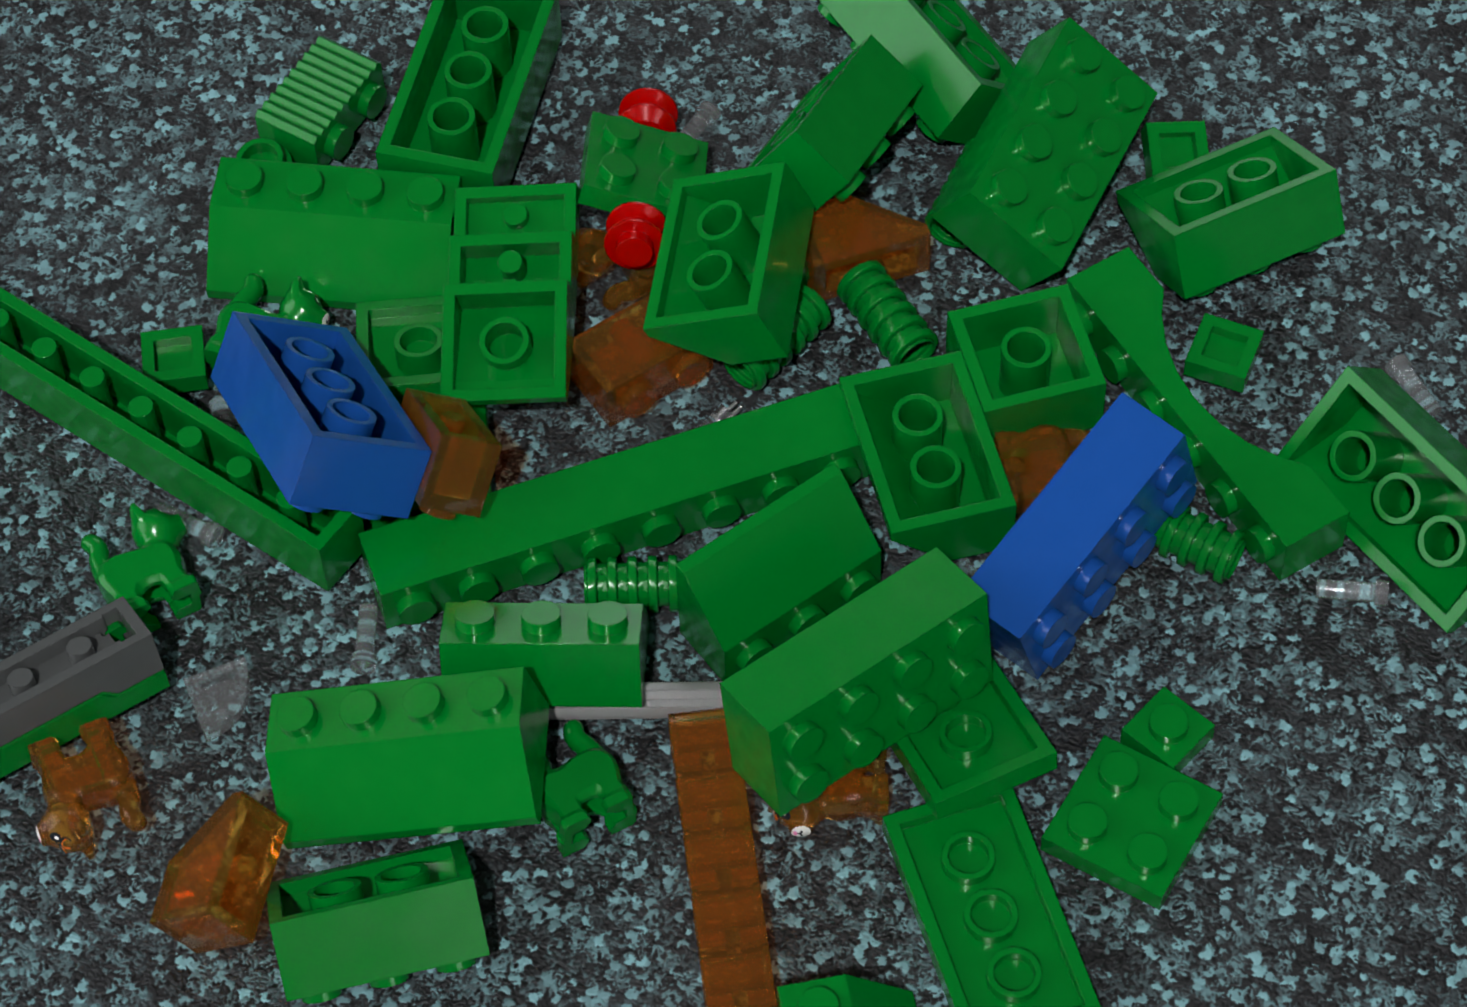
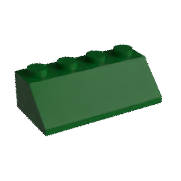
(939, 46)
(337, 227)
(1399, 482)
(408, 757)

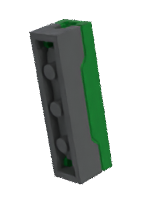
(74, 678)

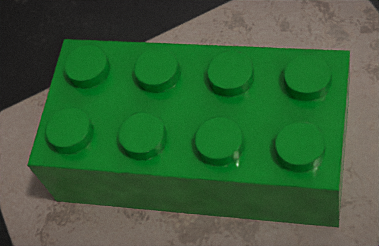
(472, 89)
(1044, 155)
(858, 681)

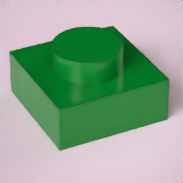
(1172, 144)
(1223, 352)
(176, 358)
(1168, 731)

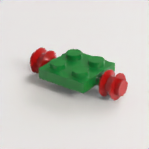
(632, 169)

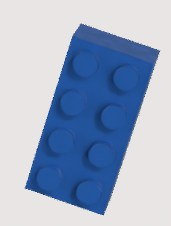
(320, 416)
(1084, 534)

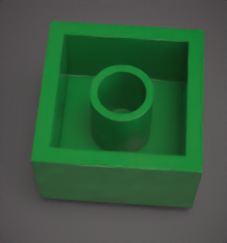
(1030, 361)

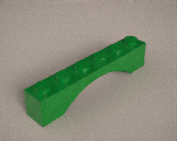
(1274, 500)

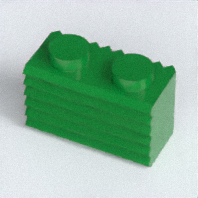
(323, 103)

